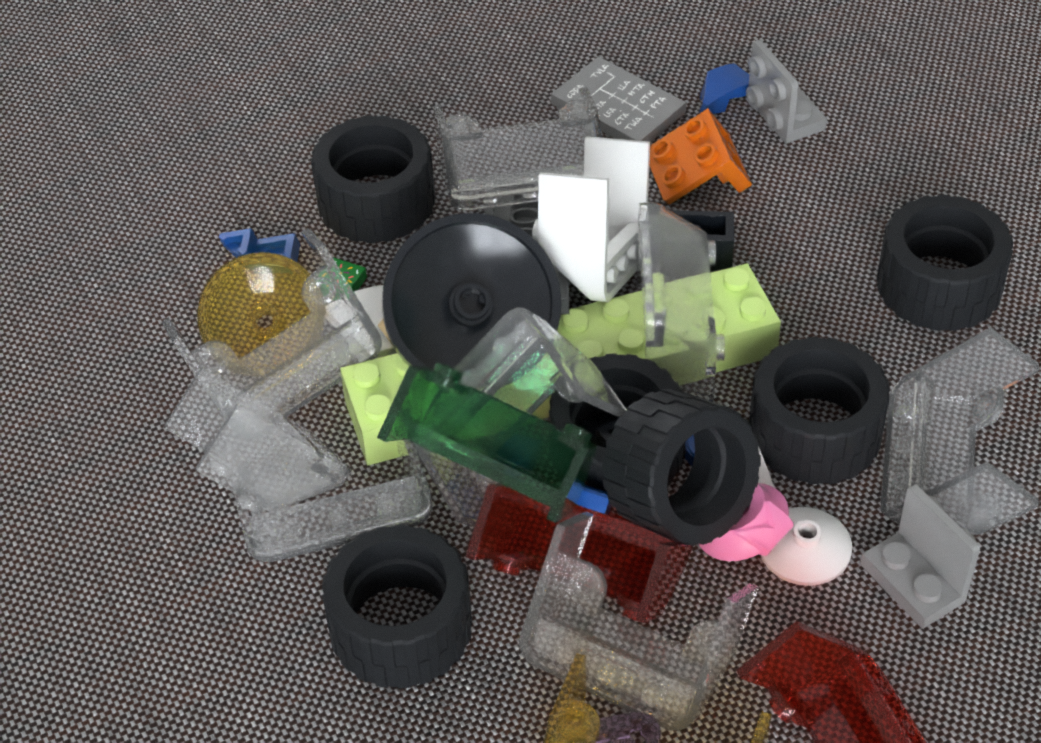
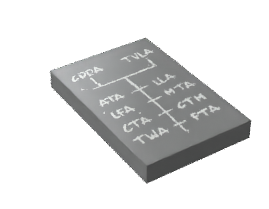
(625, 103)

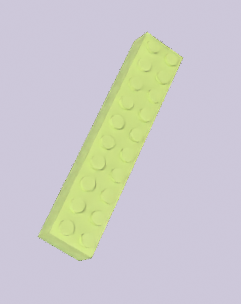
(594, 329)

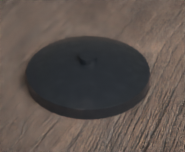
(458, 282)

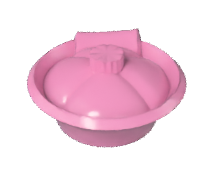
(757, 531)

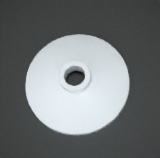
(812, 559)

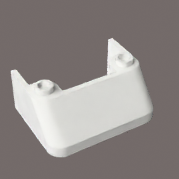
(593, 219)

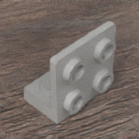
(779, 98)
(926, 562)

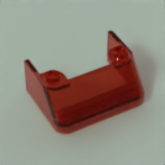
(636, 562)
(830, 689)

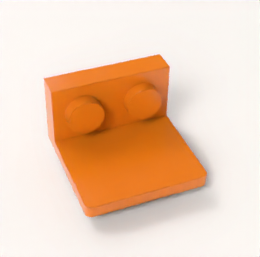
(694, 156)

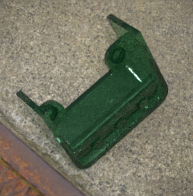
(491, 437)

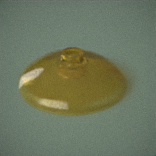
(245, 292)

